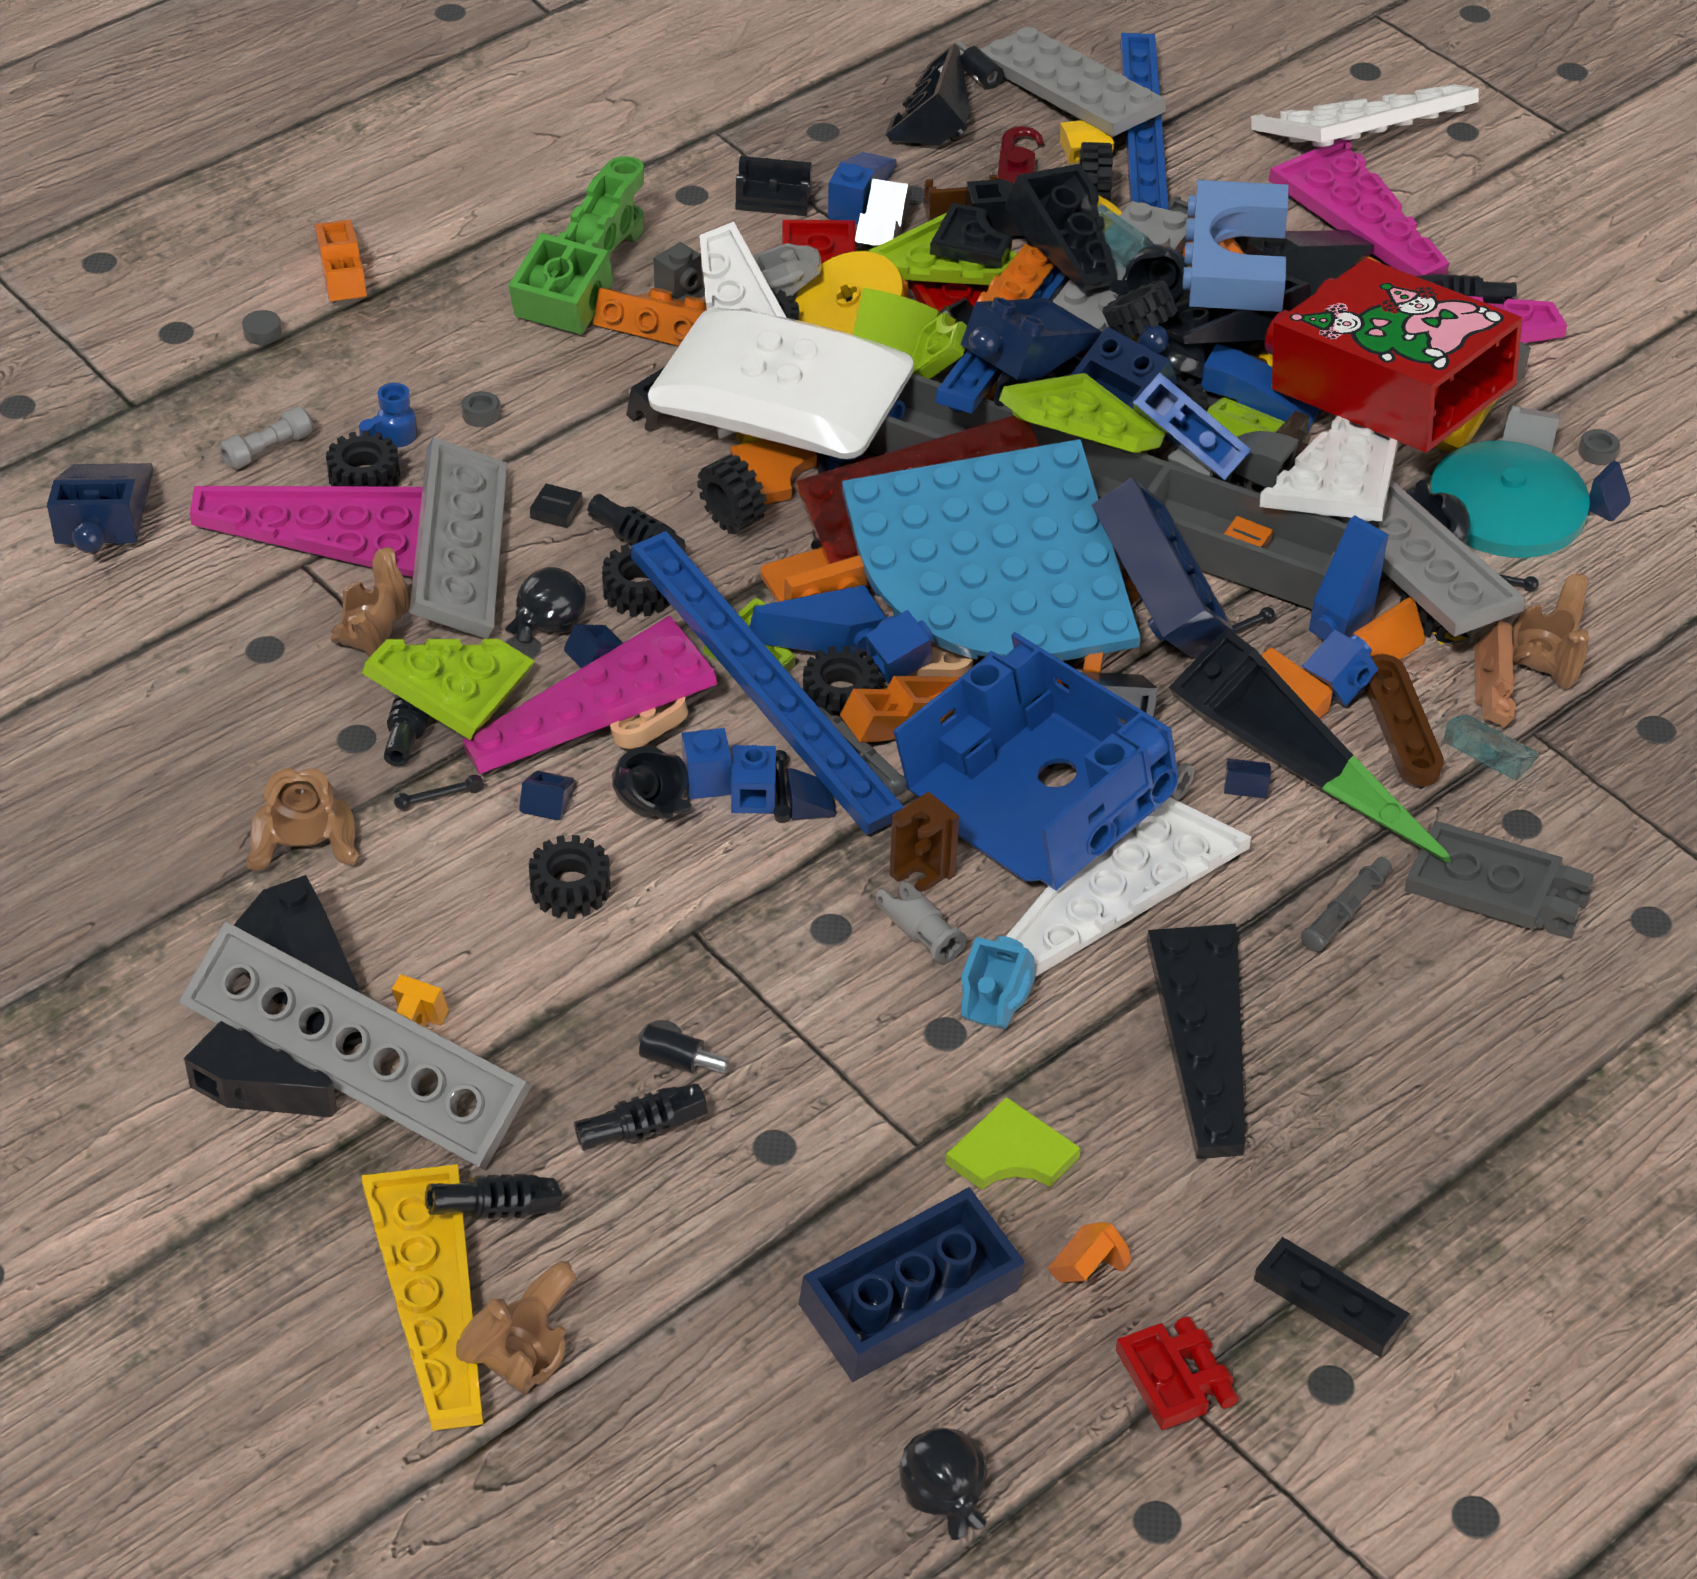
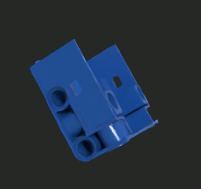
(1011, 726)

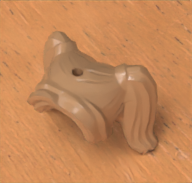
(372, 613)
(1554, 640)
(301, 818)
(516, 1336)

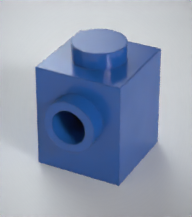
(900, 645)
(1342, 665)
(707, 763)
(753, 779)

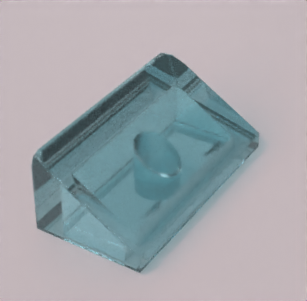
(1122, 236)
(1489, 746)

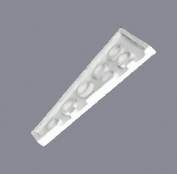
(1352, 117)
(734, 278)
(1338, 474)
(1133, 875)

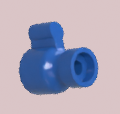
(395, 416)

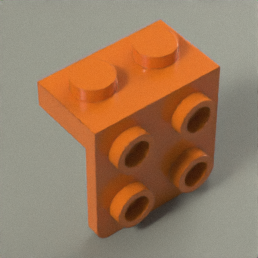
(811, 575)

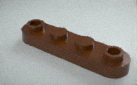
(1404, 722)

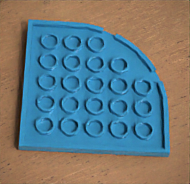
(995, 552)

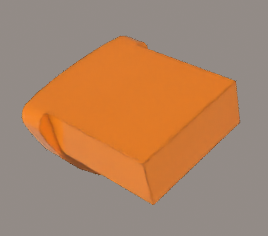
(1087, 1250)

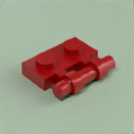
(1164, 1378)

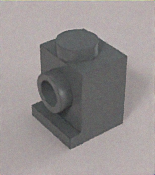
(679, 272)

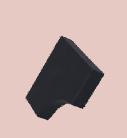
(970, 238)

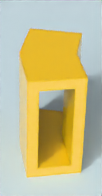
(1076, 132)

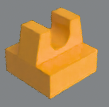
(419, 1001)

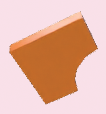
(775, 466)

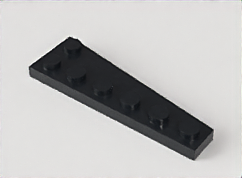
(1201, 1011)

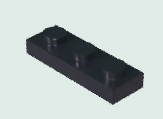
(1331, 1296)

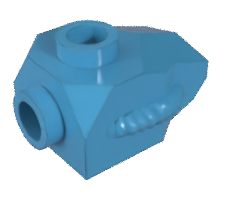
(996, 981)

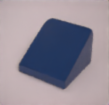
(1609, 493)
(590, 643)
(1247, 778)
(546, 794)
(808, 796)

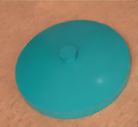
(1516, 497)

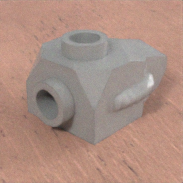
(789, 267)

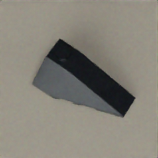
(937, 106)
(1062, 220)
(1314, 254)
(297, 924)

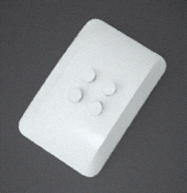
(782, 381)

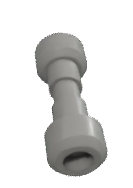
(293, 424)

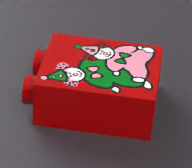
(1395, 353)

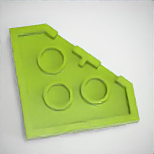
(914, 262)
(1082, 409)
(450, 679)

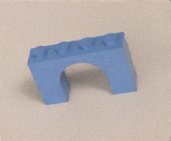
(1226, 277)

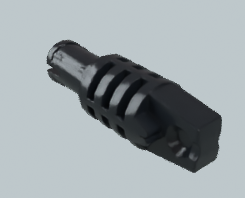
(1475, 286)
(629, 522)
(405, 726)
(642, 1116)
(495, 1196)

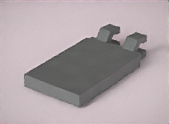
(1501, 880)

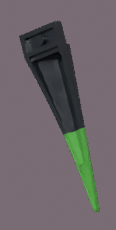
(1254, 705)

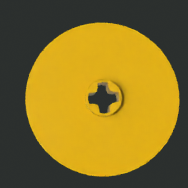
(824, 297)

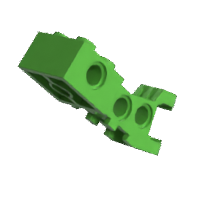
(564, 273)

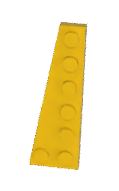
(430, 1288)

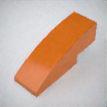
(340, 260)
(877, 712)

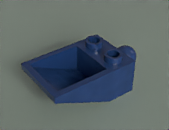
(1026, 335)
(1125, 365)
(98, 504)

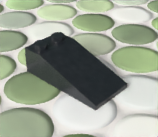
(1230, 325)

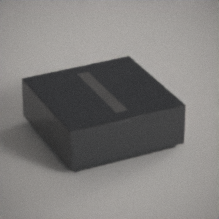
(556, 505)

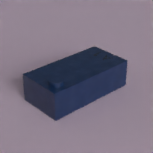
(1161, 568)
(911, 1283)

